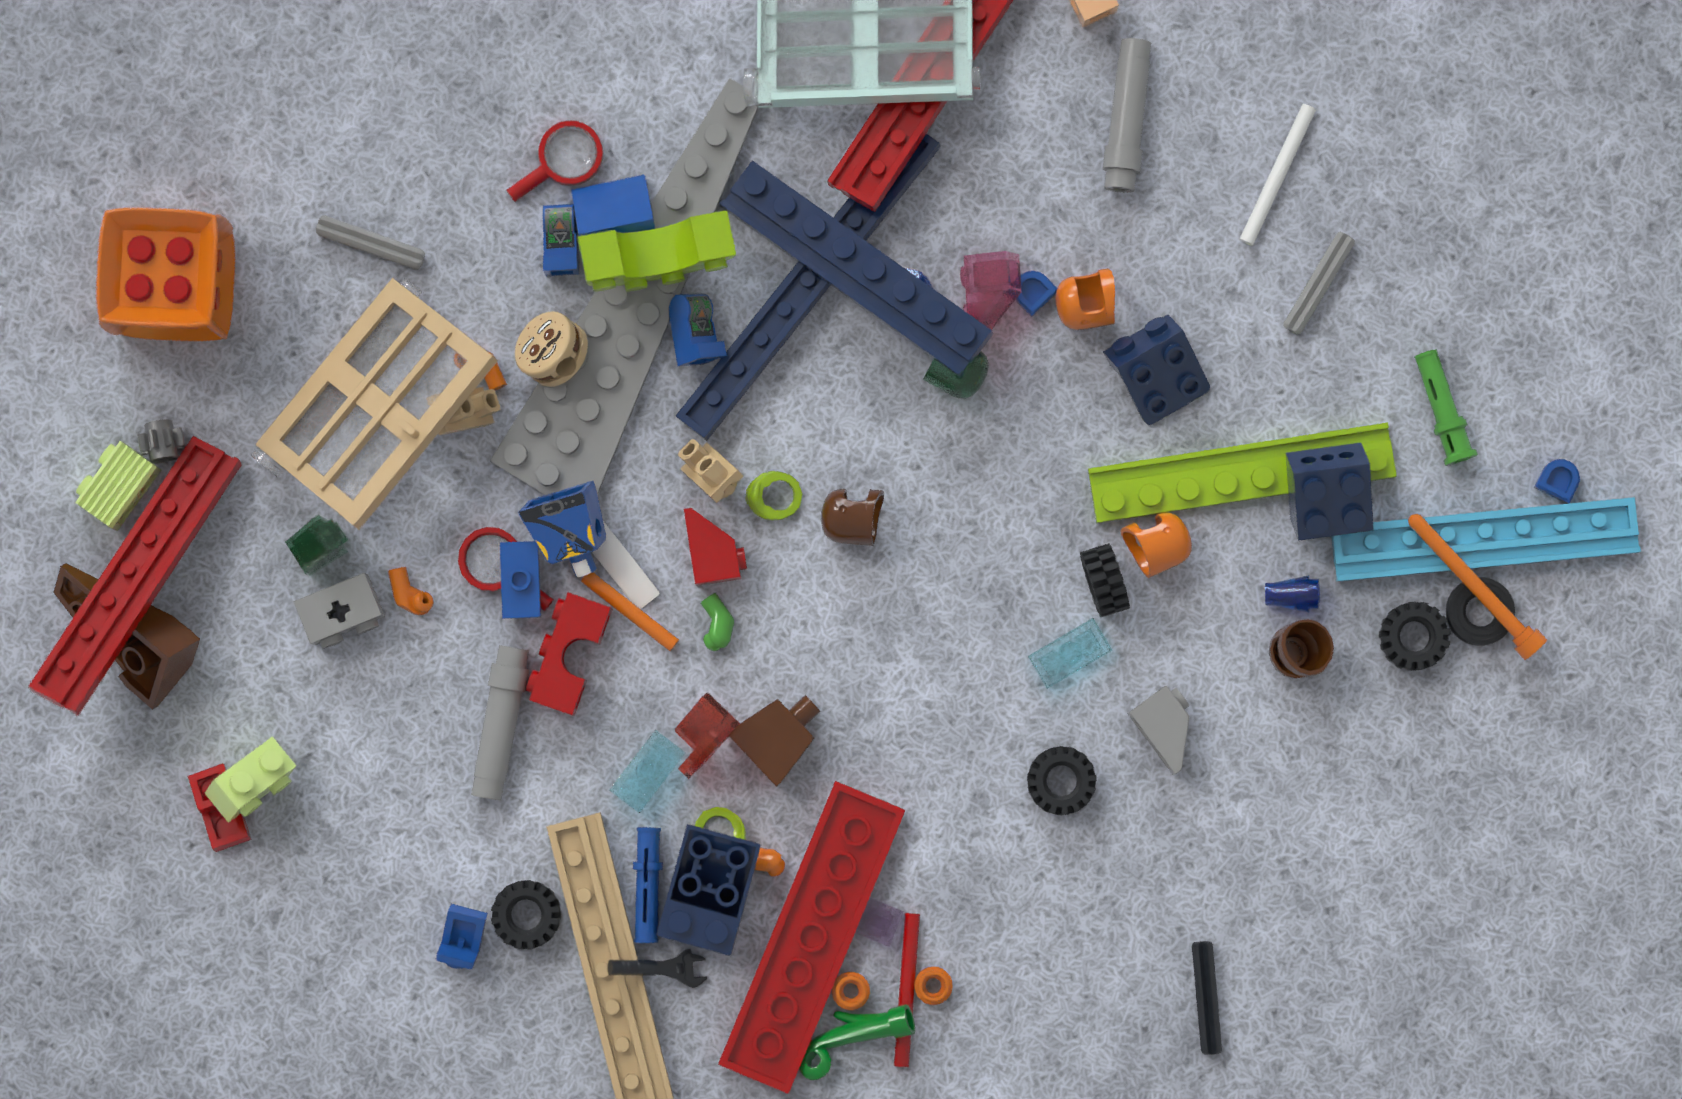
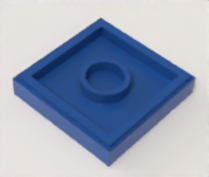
(613, 205)

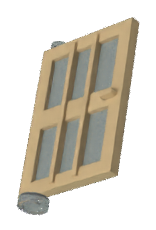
(374, 403)

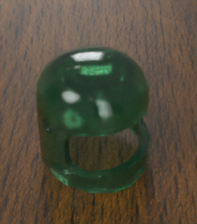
(955, 386)

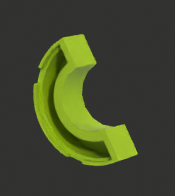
(657, 253)

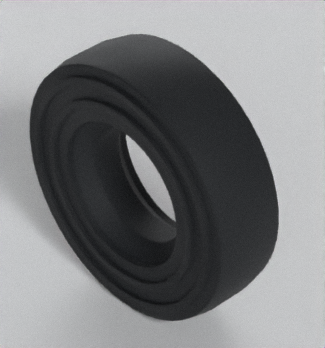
(1463, 627)

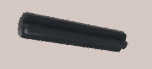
(1206, 997)

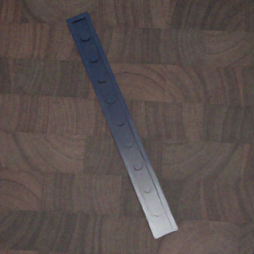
(785, 312)

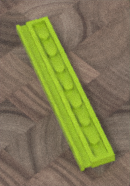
(1221, 474)

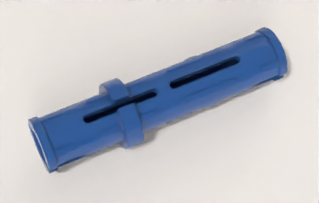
(647, 884)

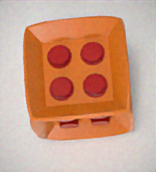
(165, 274)

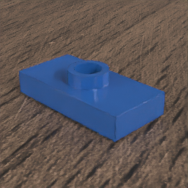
(520, 580)

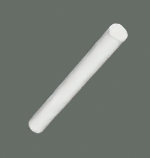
(1277, 174)

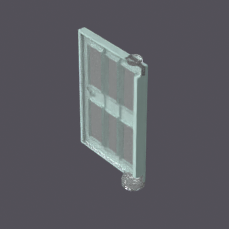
(862, 52)

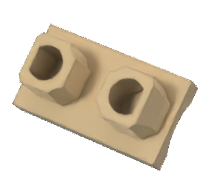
(474, 412)
(709, 470)

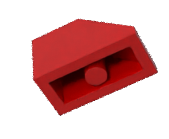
(712, 551)

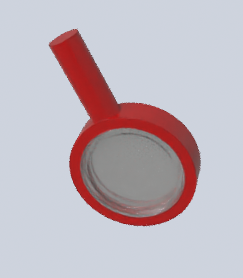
(567, 154)

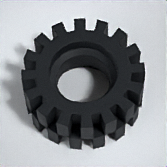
(1105, 580)
(1436, 628)
(1084, 786)
(502, 914)

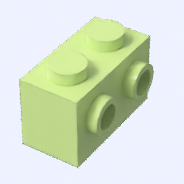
(250, 779)

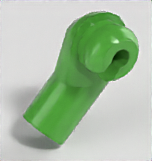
(721, 624)

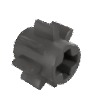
(161, 441)

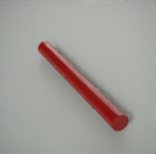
(907, 981)

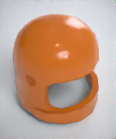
(1087, 300)
(1161, 545)

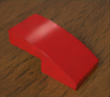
(220, 832)

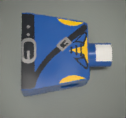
(567, 526)

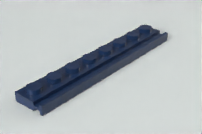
(856, 269)

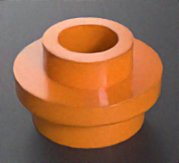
(928, 997)
(850, 1003)

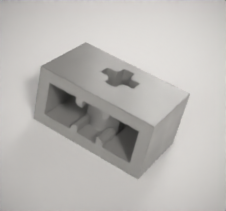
(354, 593)

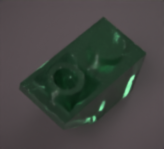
(317, 544)

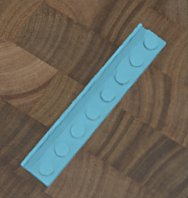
(1492, 539)

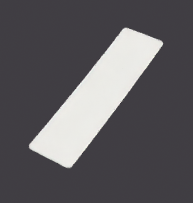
(625, 570)

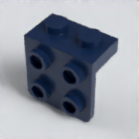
(1158, 369)

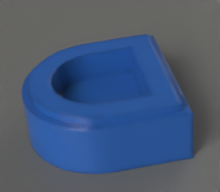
(1035, 291)
(1559, 480)

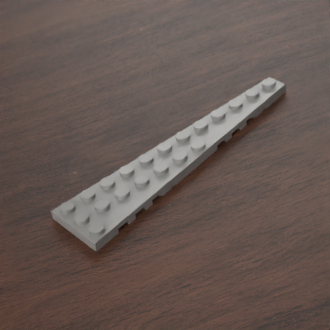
(575, 427)

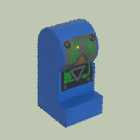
(560, 241)
(693, 330)

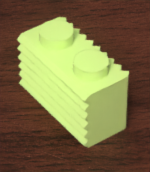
(117, 485)

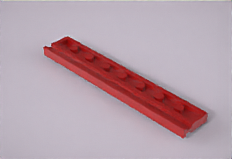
(898, 128)
(134, 576)

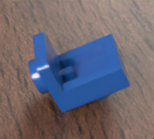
(462, 937)

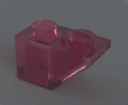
(990, 285)

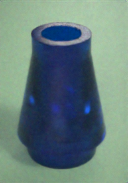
(1294, 594)

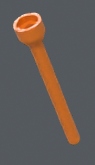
(1525, 638)

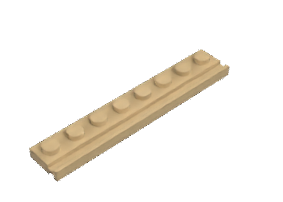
(605, 935)

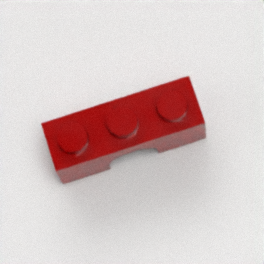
(576, 621)

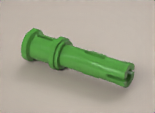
(1449, 425)

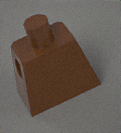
(776, 737)

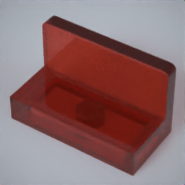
(705, 731)

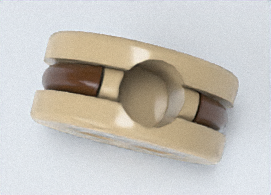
(551, 349)

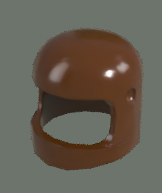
(850, 520)
(1312, 656)

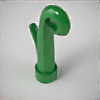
(860, 1028)

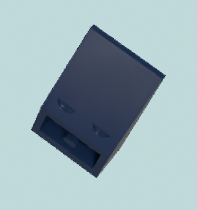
(708, 890)

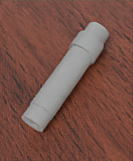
(1123, 150)
(506, 683)

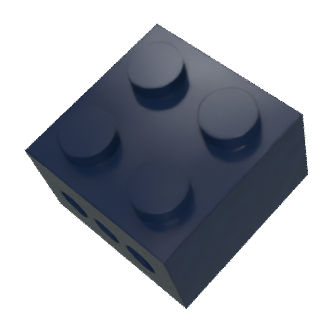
(1329, 491)

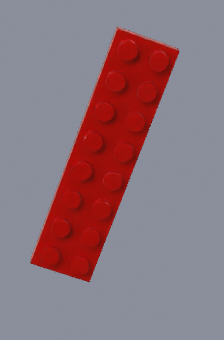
(811, 937)

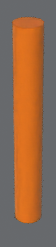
(630, 610)

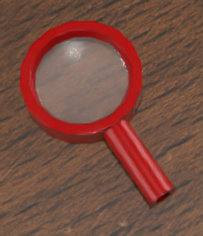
(481, 560)

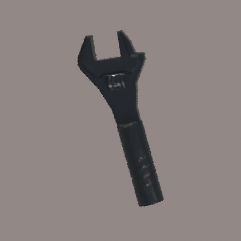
(677, 968)

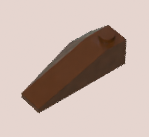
(155, 652)

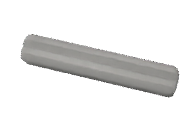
(370, 242)
(1319, 283)

